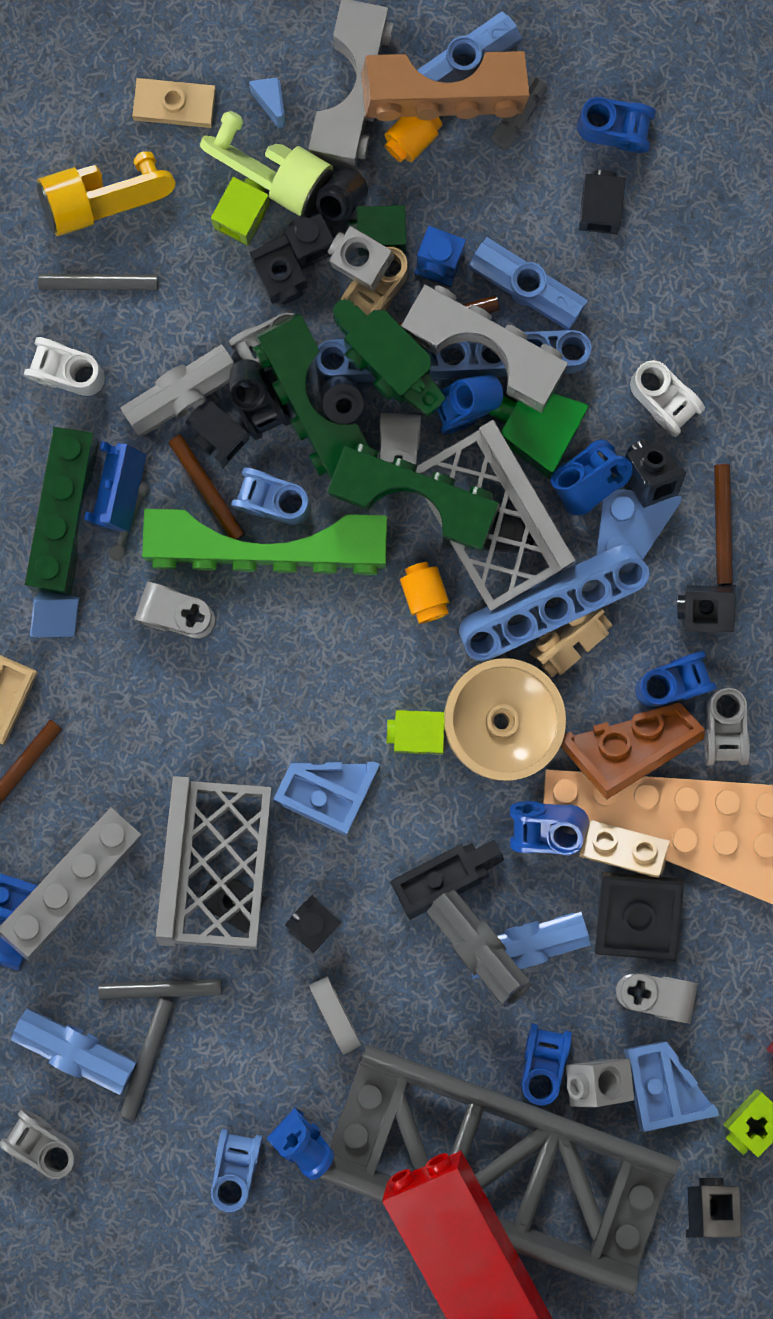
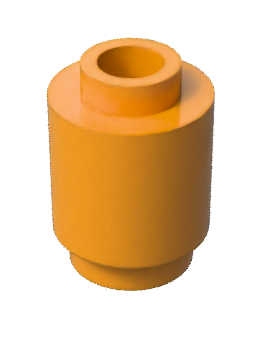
(410, 137)
(425, 592)

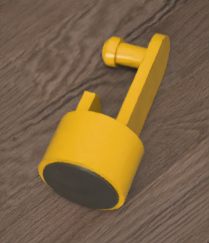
(77, 197)

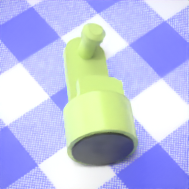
(293, 184)

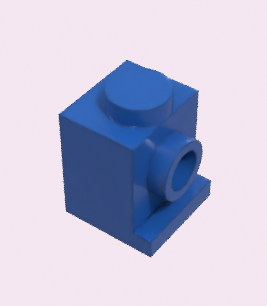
(439, 256)

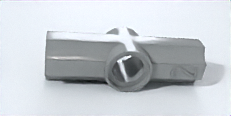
(179, 391)

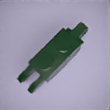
(389, 355)

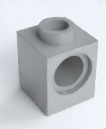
(373, 270)
(599, 1082)

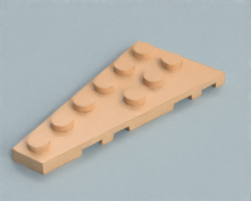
(710, 825)

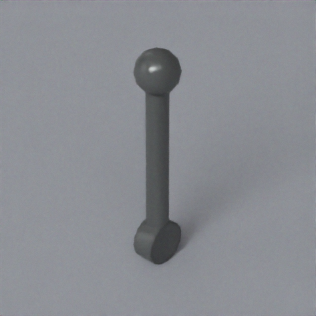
(117, 551)

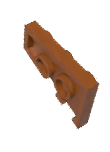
(629, 750)

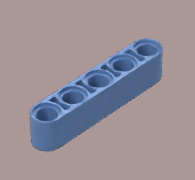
(573, 605)

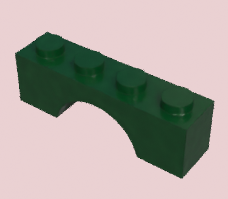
(289, 352)
(366, 479)
(59, 511)

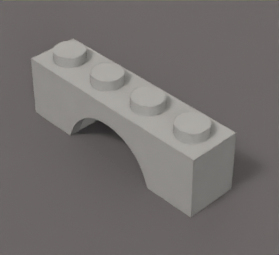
(339, 131)
(441, 321)
(69, 883)

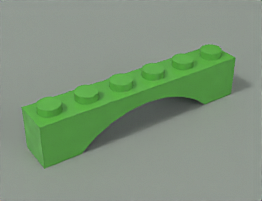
(178, 537)

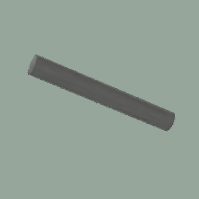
(98, 281)
(154, 989)
(146, 1059)

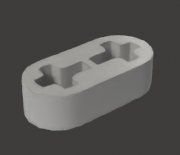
(335, 1015)

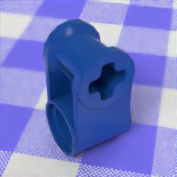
(619, 126)
(468, 401)
(588, 477)
(682, 680)
(542, 829)
(544, 1061)
(302, 1144)

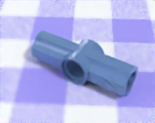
(495, 35)
(506, 268)
(538, 941)
(73, 1051)

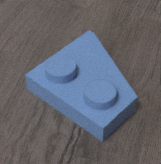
(628, 523)
(326, 792)
(663, 1089)

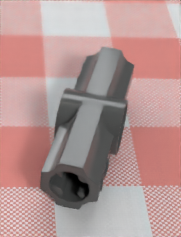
(479, 948)

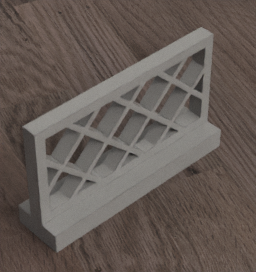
(527, 508)
(178, 868)

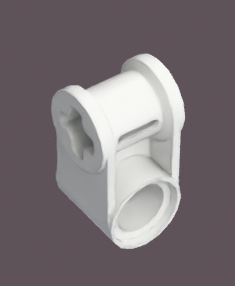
(57, 367)
(667, 398)

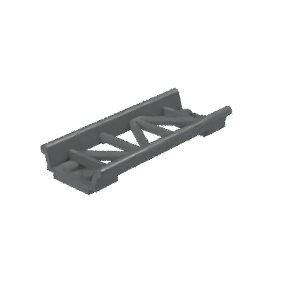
(617, 1234)

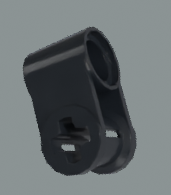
(257, 404)

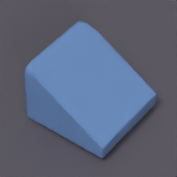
(269, 97)
(54, 615)

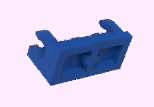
(118, 487)

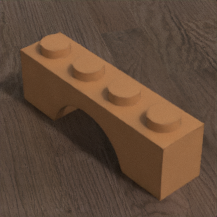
(398, 90)

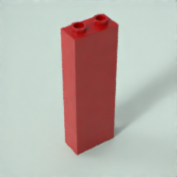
(460, 1242)

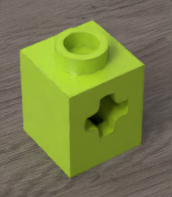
(241, 210)
(416, 732)
(755, 1106)

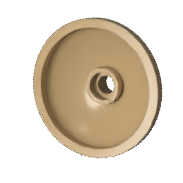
(532, 713)

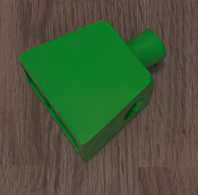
(540, 436)

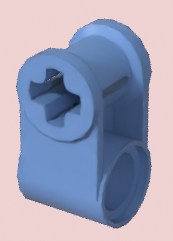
(264, 495)
(235, 1167)

